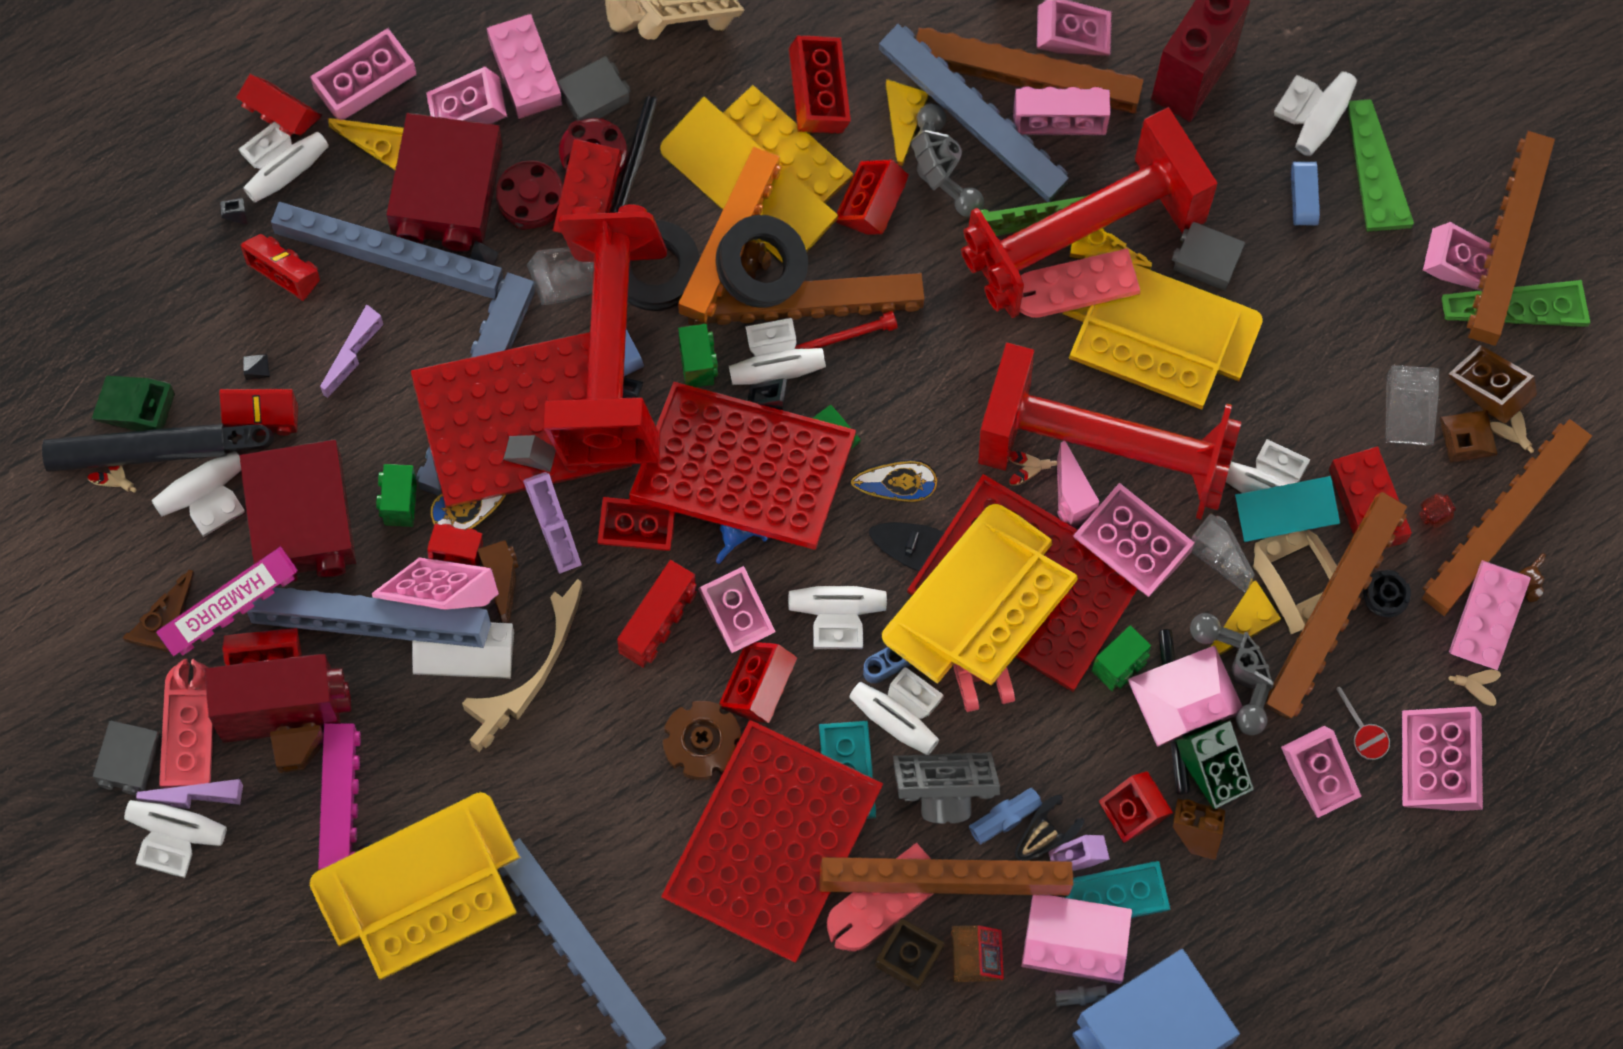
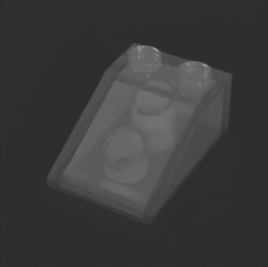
(560, 276)
(1411, 404)
(1221, 551)

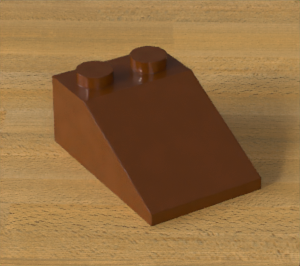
(1494, 383)
(503, 564)

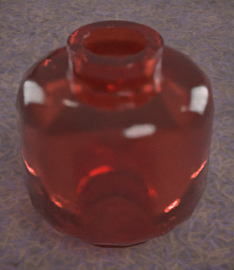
(1437, 510)

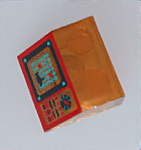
(976, 954)

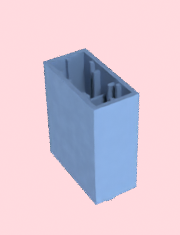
(1158, 1011)

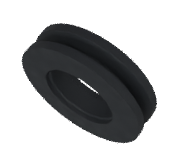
(788, 245)
(668, 294)

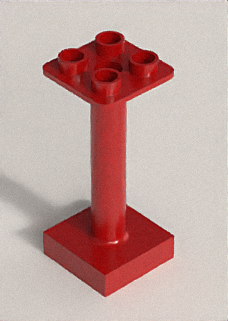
(1167, 172)
(1014, 410)
(606, 425)

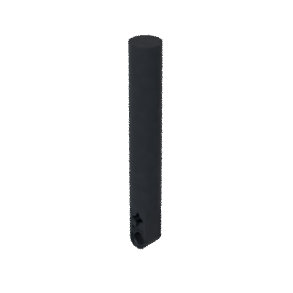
(149, 446)

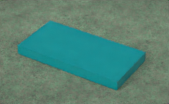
(1287, 509)
(848, 745)
(1130, 887)

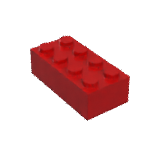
(819, 84)
(589, 178)
(1358, 481)
(657, 614)

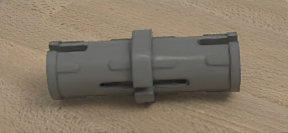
(1080, 995)

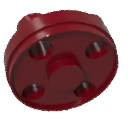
(596, 132)
(529, 194)

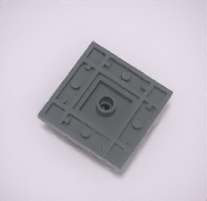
(946, 783)

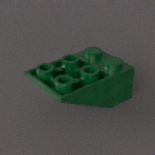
(134, 403)
(1215, 762)

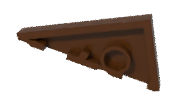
(161, 613)

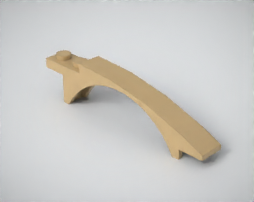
(495, 711)

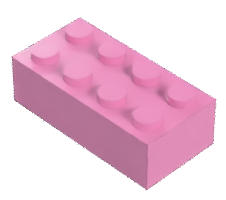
(524, 66)
(363, 75)
(1061, 111)
(1489, 615)

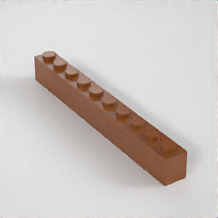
(1027, 69)
(1511, 238)
(829, 297)
(1506, 517)
(1335, 605)
(946, 876)

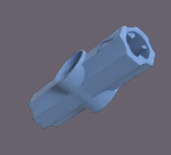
(1005, 816)

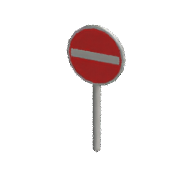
(1370, 740)

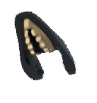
(1042, 835)

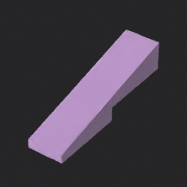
(347, 361)
(552, 522)
(181, 797)

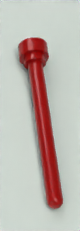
(885, 322)

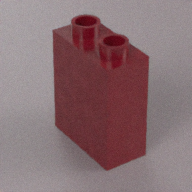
(1198, 54)
(444, 181)
(300, 504)
(264, 695)

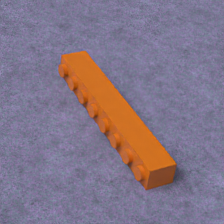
(745, 201)

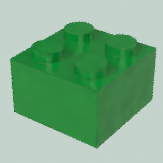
(697, 355)
(397, 495)
(1121, 659)

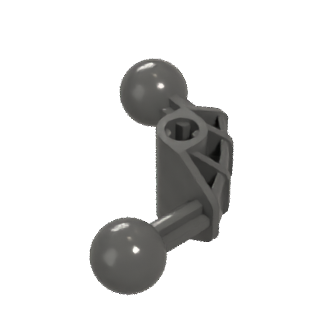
(937, 158)
(1247, 669)

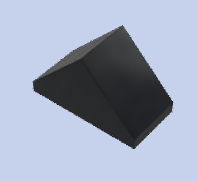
(769, 393)

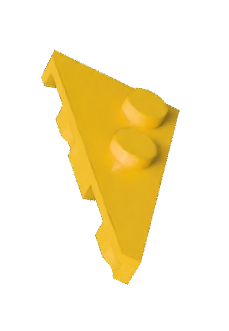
(903, 107)
(378, 140)
(1105, 243)
(1251, 615)

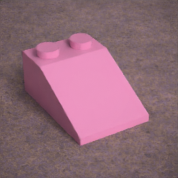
(1073, 28)
(469, 98)
(1456, 255)
(1075, 494)
(736, 609)
(1321, 770)

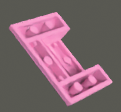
(1185, 695)

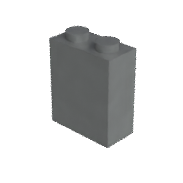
(594, 90)
(1207, 255)
(126, 757)

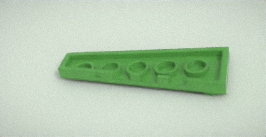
(1379, 184)
(1018, 218)
(1534, 304)

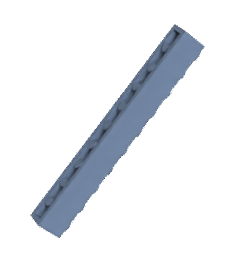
(973, 113)
(387, 250)
(496, 335)
(371, 617)
(582, 952)

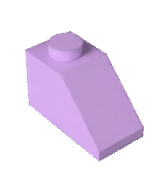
(1082, 852)

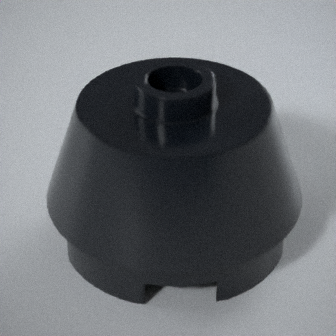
(1387, 594)

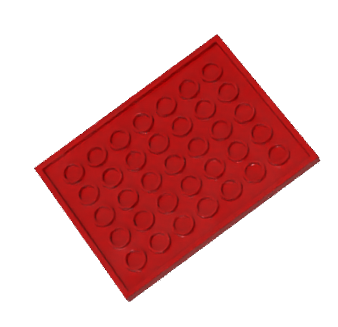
(483, 400)
(745, 465)
(1086, 614)
(765, 837)

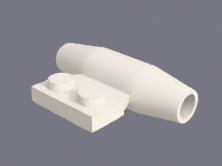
(1315, 109)
(278, 159)
(775, 355)
(1273, 468)
(204, 493)
(837, 613)
(902, 709)
(171, 835)

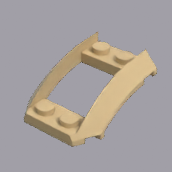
(1276, 548)

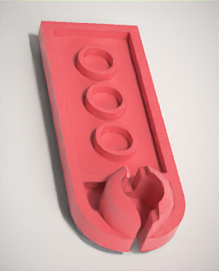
(1078, 284)
(186, 728)
(871, 912)

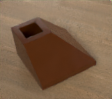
(1468, 436)
(296, 746)
(1199, 827)

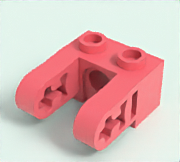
(965, 681)

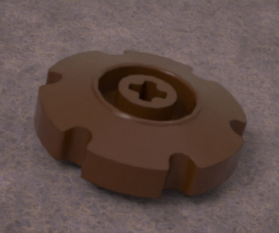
(699, 722)

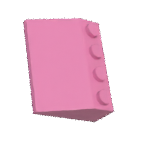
(1134, 540)
(440, 585)
(1442, 759)
(1077, 938)

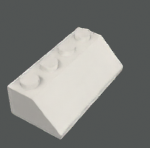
(466, 661)

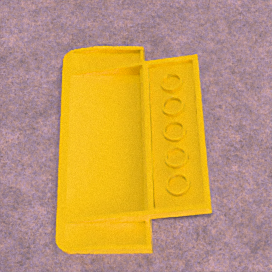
(715, 146)
(1167, 337)
(981, 599)
(421, 886)

